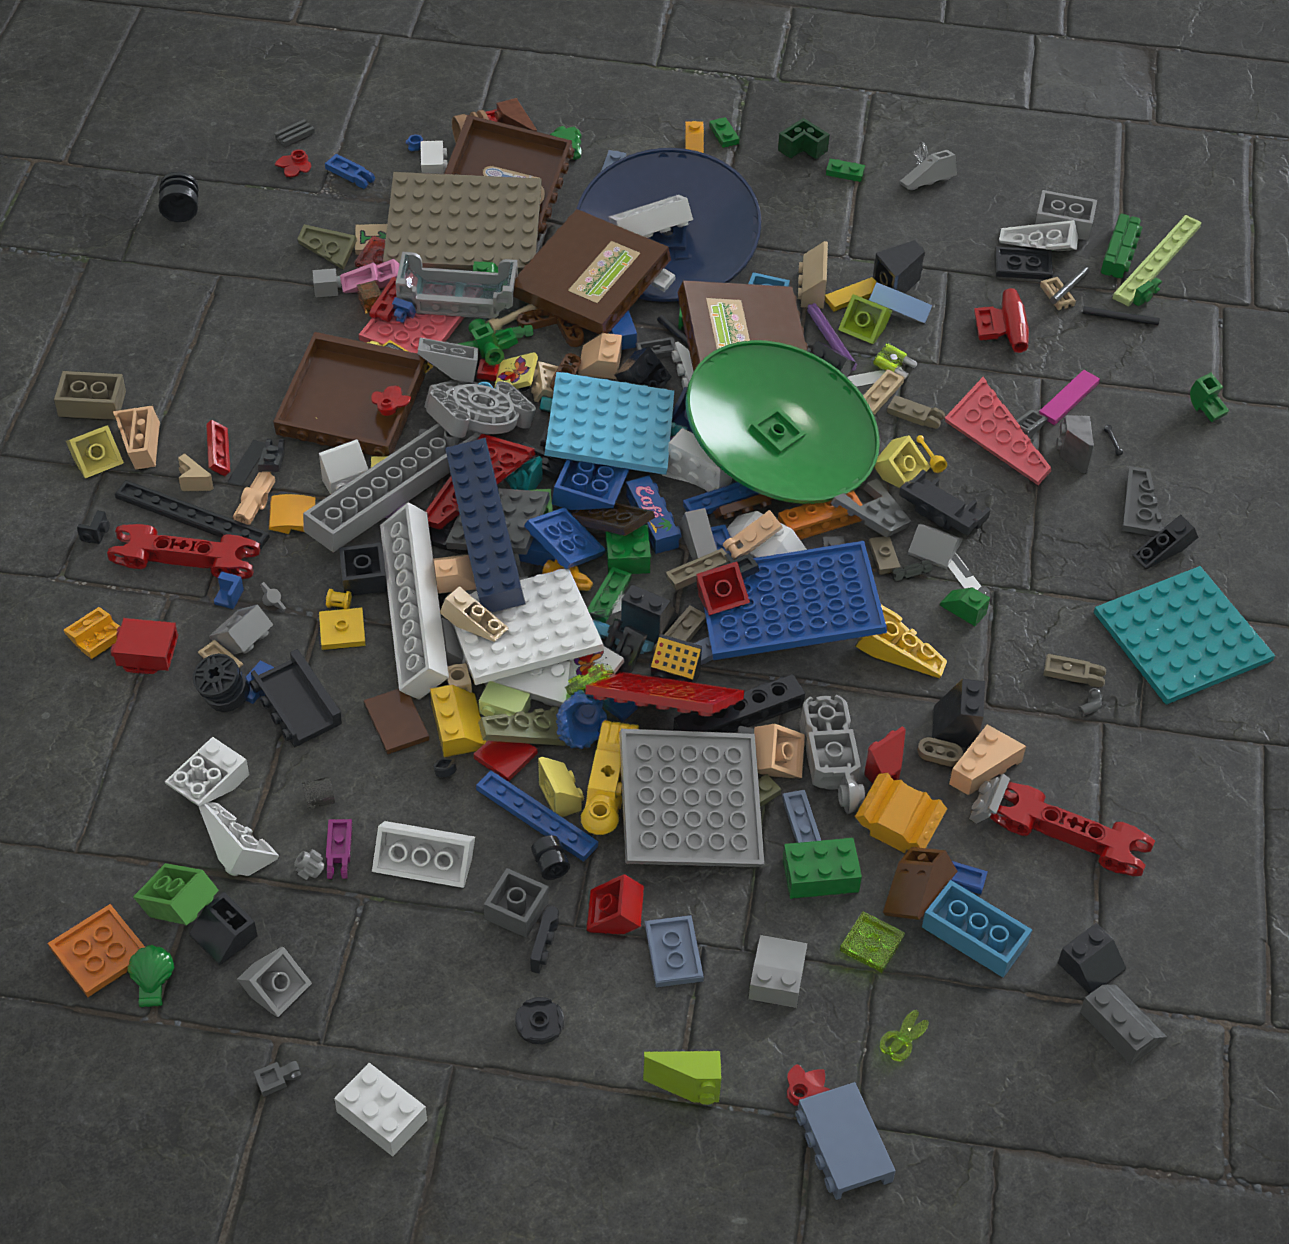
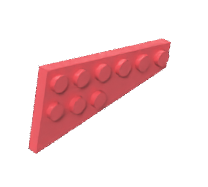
(994, 428)

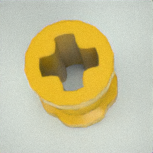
(338, 599)

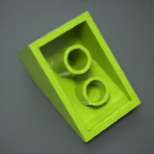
(685, 1073)

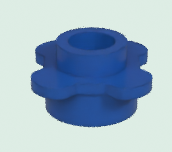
(414, 142)

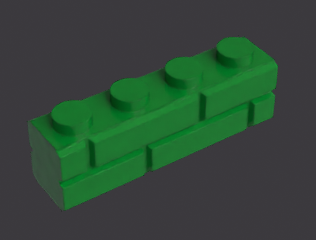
(1121, 246)

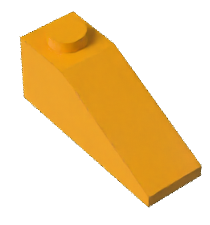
(694, 136)

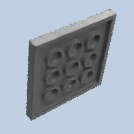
(517, 508)

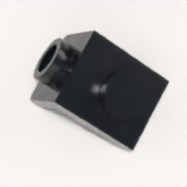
(96, 530)
(746, 564)

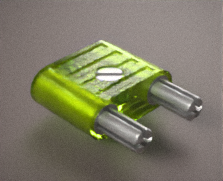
(892, 358)

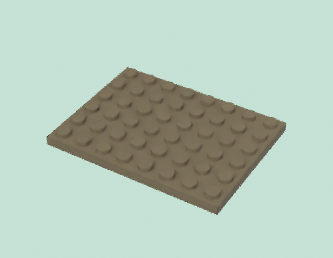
(463, 219)

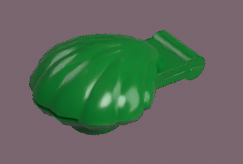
(150, 970)

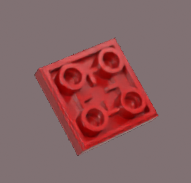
(505, 757)

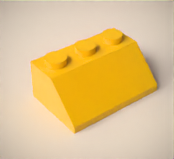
(456, 720)

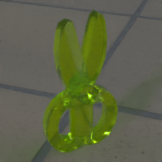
(905, 1036)

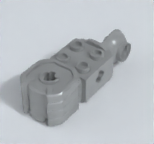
(832, 749)

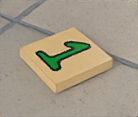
(365, 232)

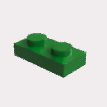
(724, 132)
(845, 170)

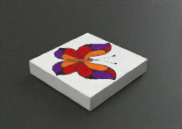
(604, 657)

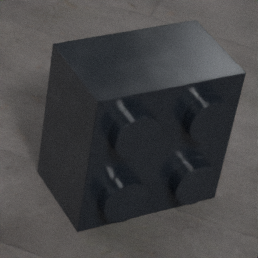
(363, 569)

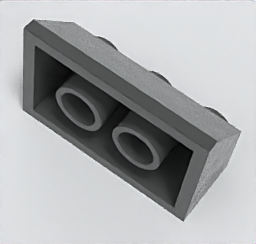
(1121, 1022)

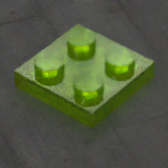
(595, 673)
(872, 941)

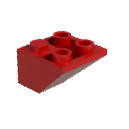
(886, 756)

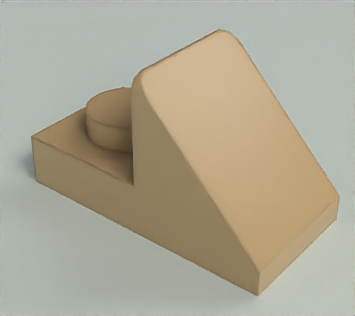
(193, 476)

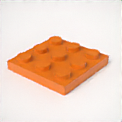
(96, 949)

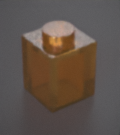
(368, 294)

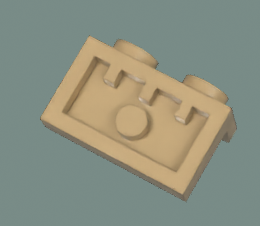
(541, 380)

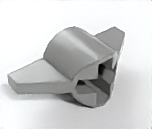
(271, 597)

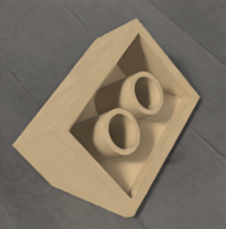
(813, 276)

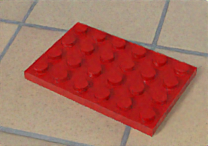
(664, 693)

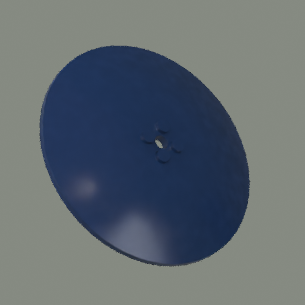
(721, 204)

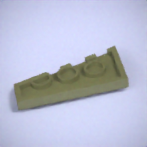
(533, 727)

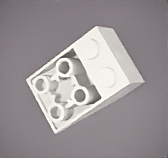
(209, 773)

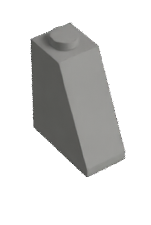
(697, 533)

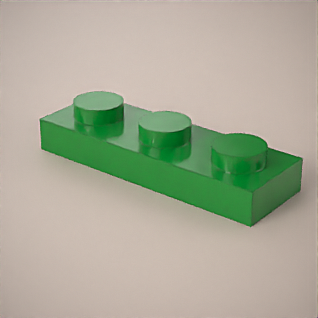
(610, 593)

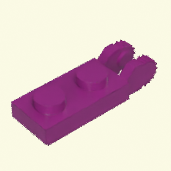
(338, 845)

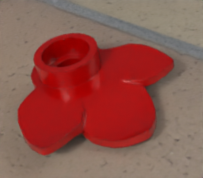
(294, 163)
(389, 400)
(804, 1083)

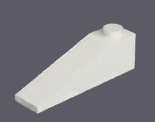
(1047, 236)

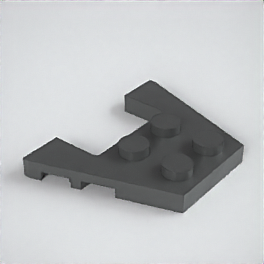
(880, 514)

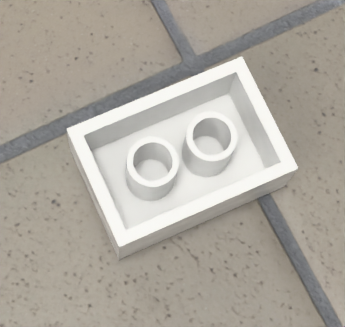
(693, 464)
(381, 1109)

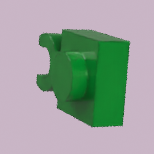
(1145, 292)

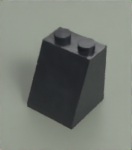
(899, 266)
(647, 613)
(960, 713)

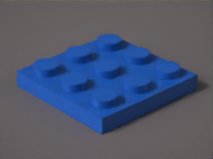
(564, 538)

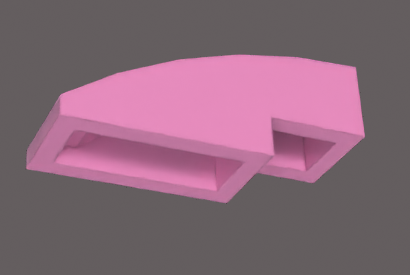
(380, 273)

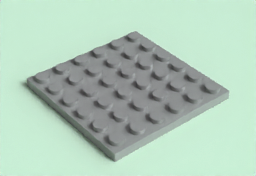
(690, 798)

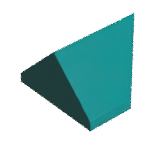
(527, 475)

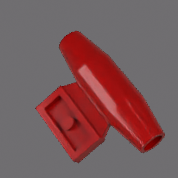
(1010, 321)

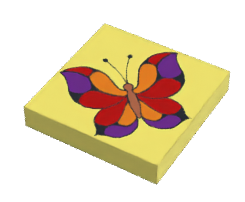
(518, 370)

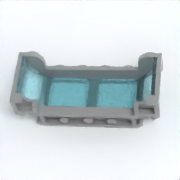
(455, 290)

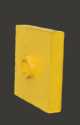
(342, 628)

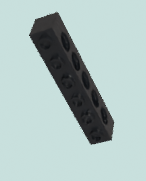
(757, 706)

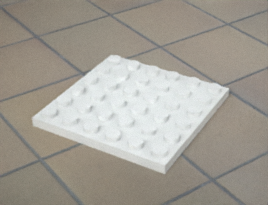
(541, 633)

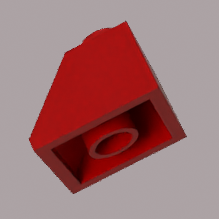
(615, 906)

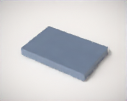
(673, 951)

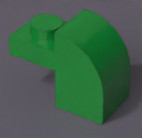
(1205, 398)

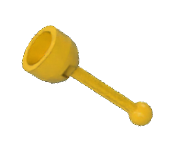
(936, 462)

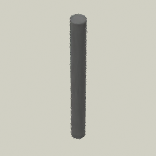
(1069, 285)

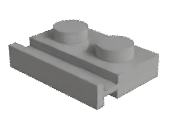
(989, 798)

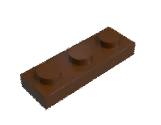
(745, 506)

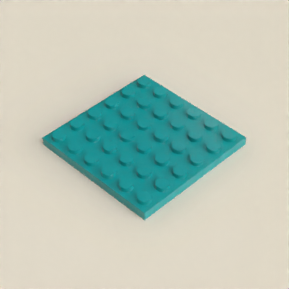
(1183, 634)

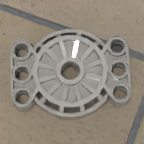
(480, 409)

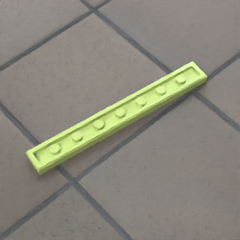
(1157, 259)

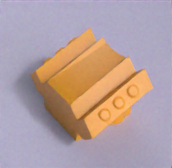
(900, 814)

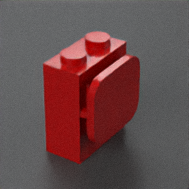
(144, 645)

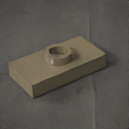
(884, 554)

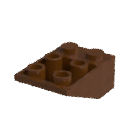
(918, 882)

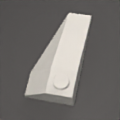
(233, 842)

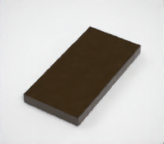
(618, 520)

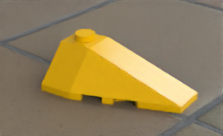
(902, 647)

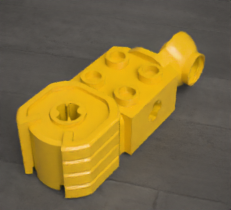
(605, 781)

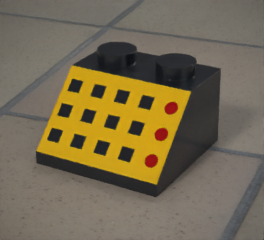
(676, 659)

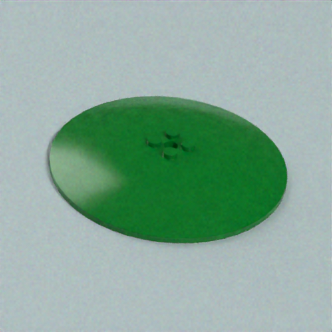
(768, 386)

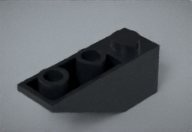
(1167, 542)

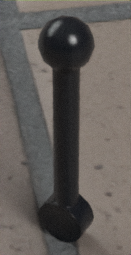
(1108, 429)

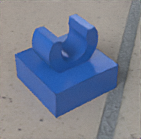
(403, 309)

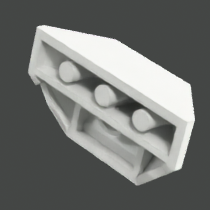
(781, 542)

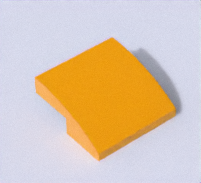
(288, 511)
(93, 632)

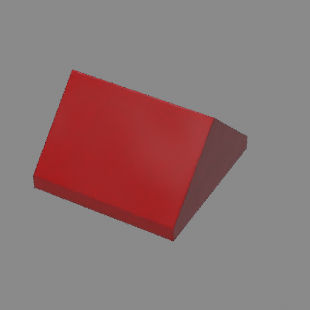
(722, 588)

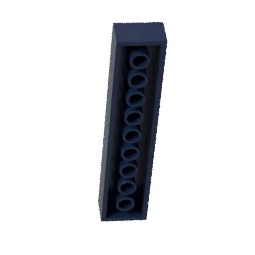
(485, 526)

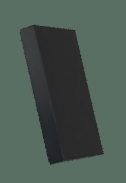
(1023, 263)

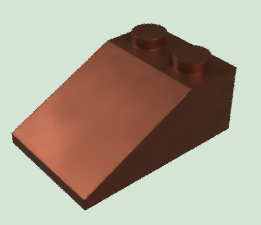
(512, 113)

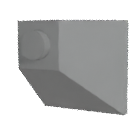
(274, 981)

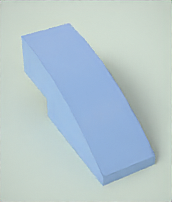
(900, 302)

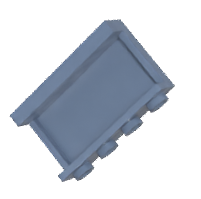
(844, 1139)

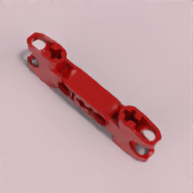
(146, 545)
(1111, 844)

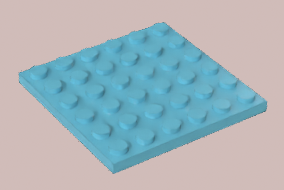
(610, 423)

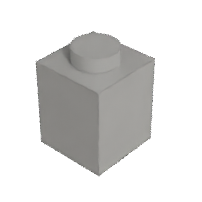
(326, 282)

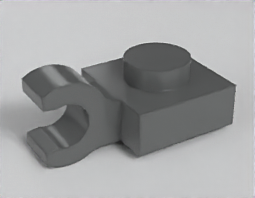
(273, 1078)

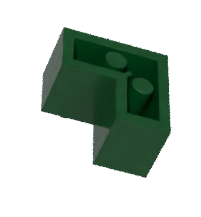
(803, 137)

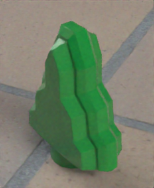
(571, 134)

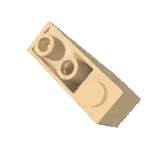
(471, 616)

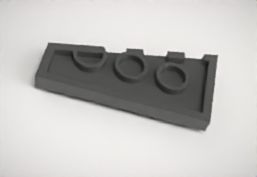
(1140, 504)

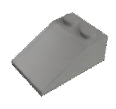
(452, 359)
(777, 971)

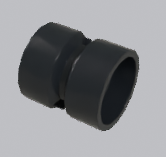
(550, 857)

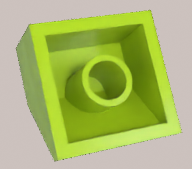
(865, 319)

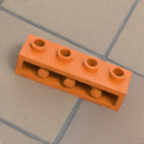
(818, 517)

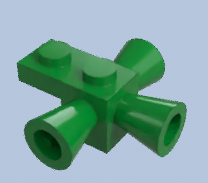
(488, 343)

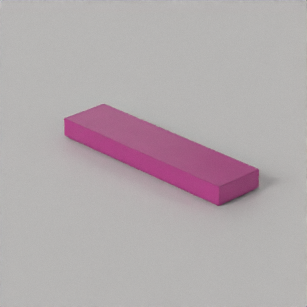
(1069, 397)

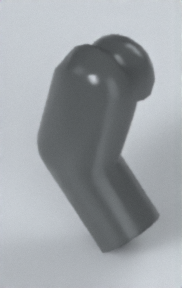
(1094, 702)

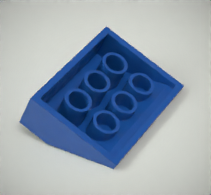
(588, 485)

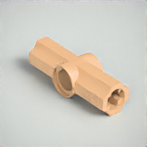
(254, 498)

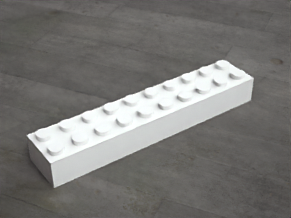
(413, 602)

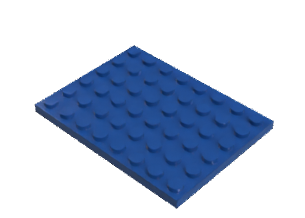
(801, 602)

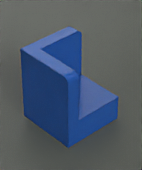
(230, 590)

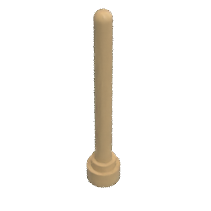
(497, 324)

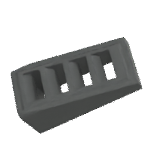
(1029, 426)

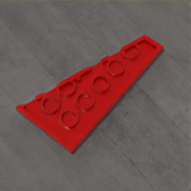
(505, 459)

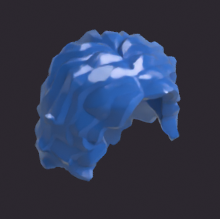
(580, 720)

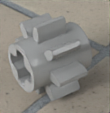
(309, 864)

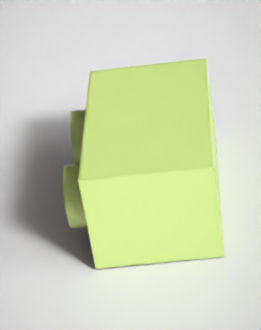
(503, 700)

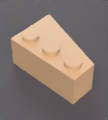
(140, 434)
(986, 758)

